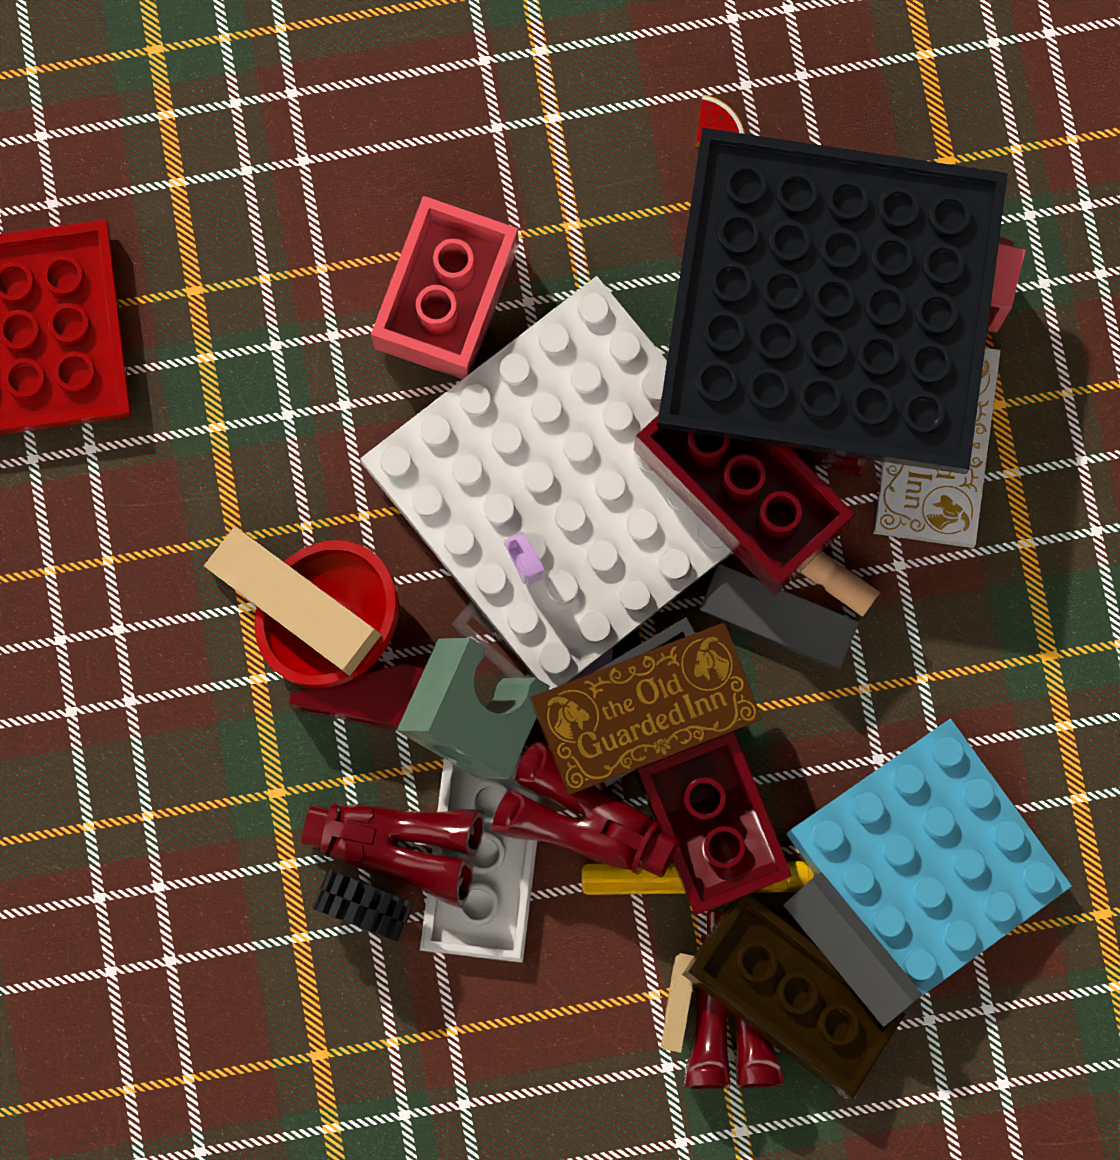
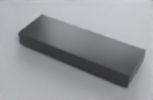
(779, 617)
(852, 949)

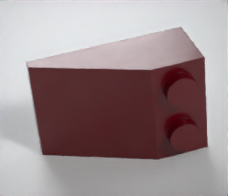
(719, 819)

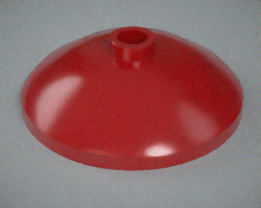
(357, 582)

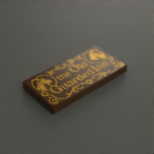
(645, 708)

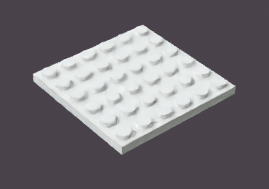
(547, 451)

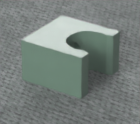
(453, 722)

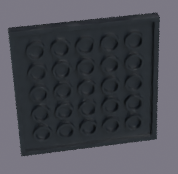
(833, 301)

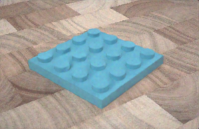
(931, 857)

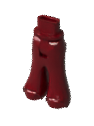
(608, 834)
(369, 838)
(708, 1059)

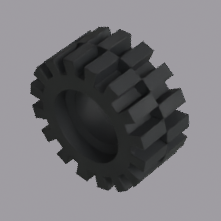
(363, 905)

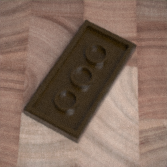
(790, 995)

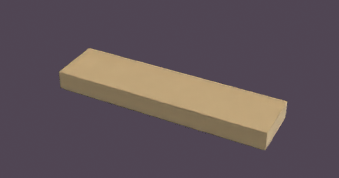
(292, 600)

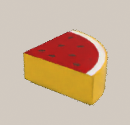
(718, 116)

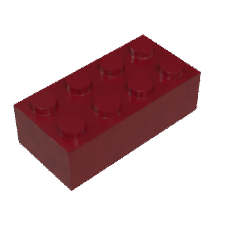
(750, 497)

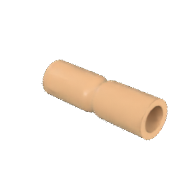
(841, 583)

